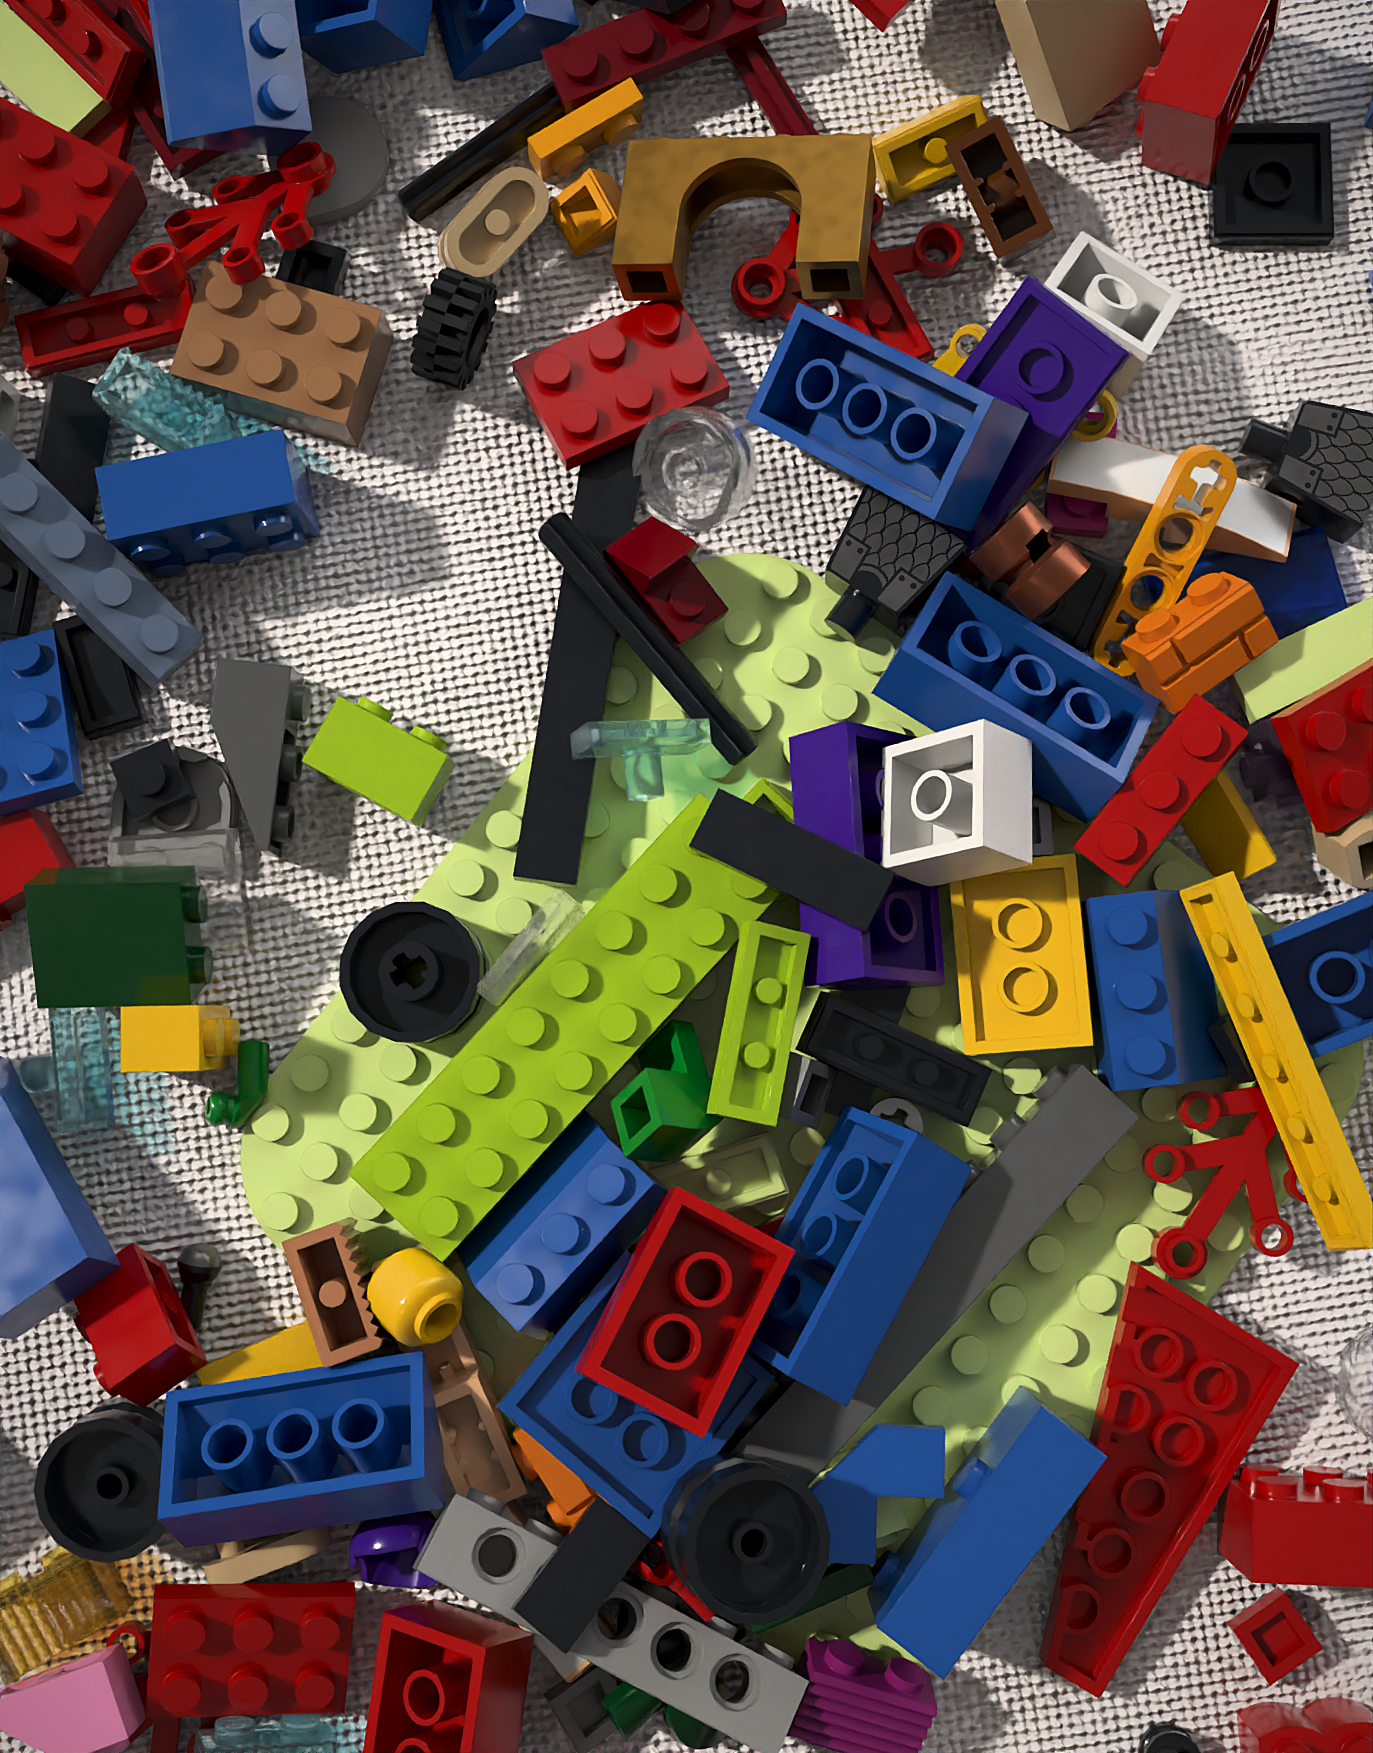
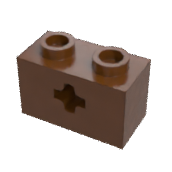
(1000, 191)

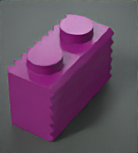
(861, 1701)

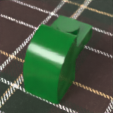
(667, 1103)

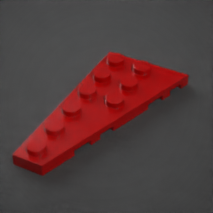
(1175, 1423)

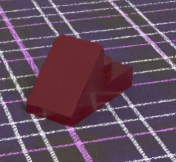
(661, 574)

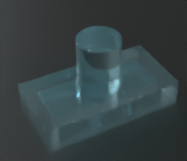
(641, 746)
(75, 1069)

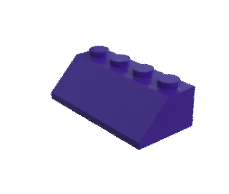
(839, 798)

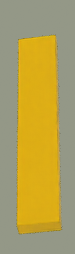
(1281, 1062)

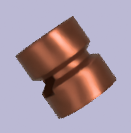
(1030, 561)

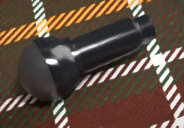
(198, 1268)

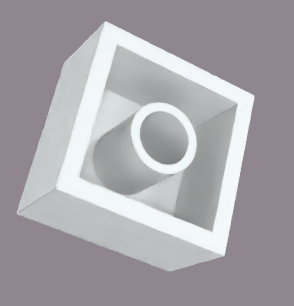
(1117, 298)
(957, 804)

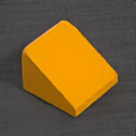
(587, 210)

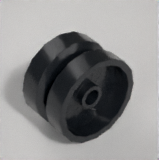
(378, 964)
(103, 1481)
(777, 1559)

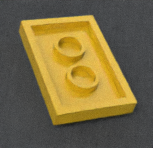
(1022, 958)

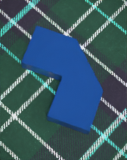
(885, 1462)

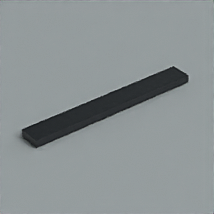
(574, 686)

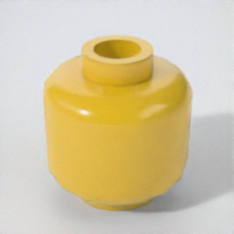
(415, 1297)

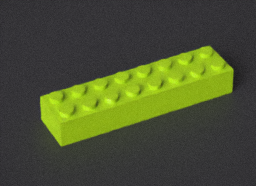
(560, 1038)

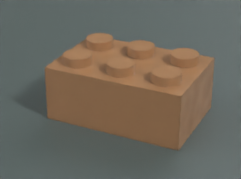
(284, 353)

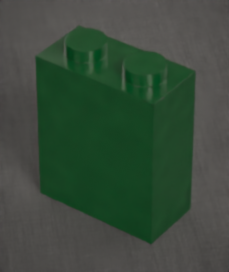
(117, 936)

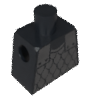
(1318, 463)
(886, 564)

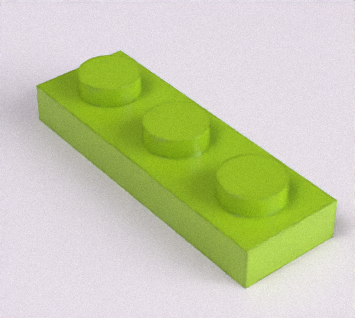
(758, 1023)

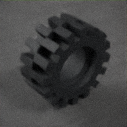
(453, 328)

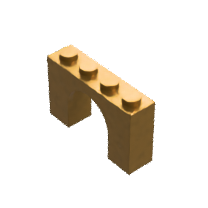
(681, 181)

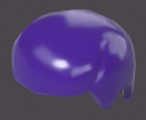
(390, 1548)

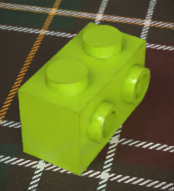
(380, 760)

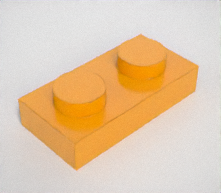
(605, 119)

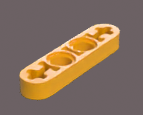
(1150, 558)

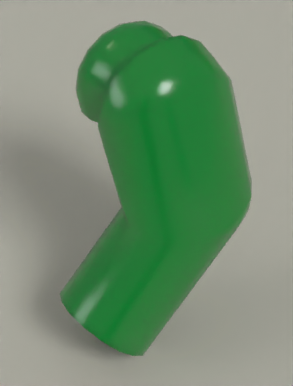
(248, 1092)

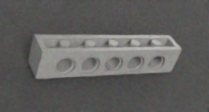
(753, 1716)

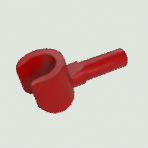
(663, 1575)

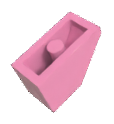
(76, 1705)

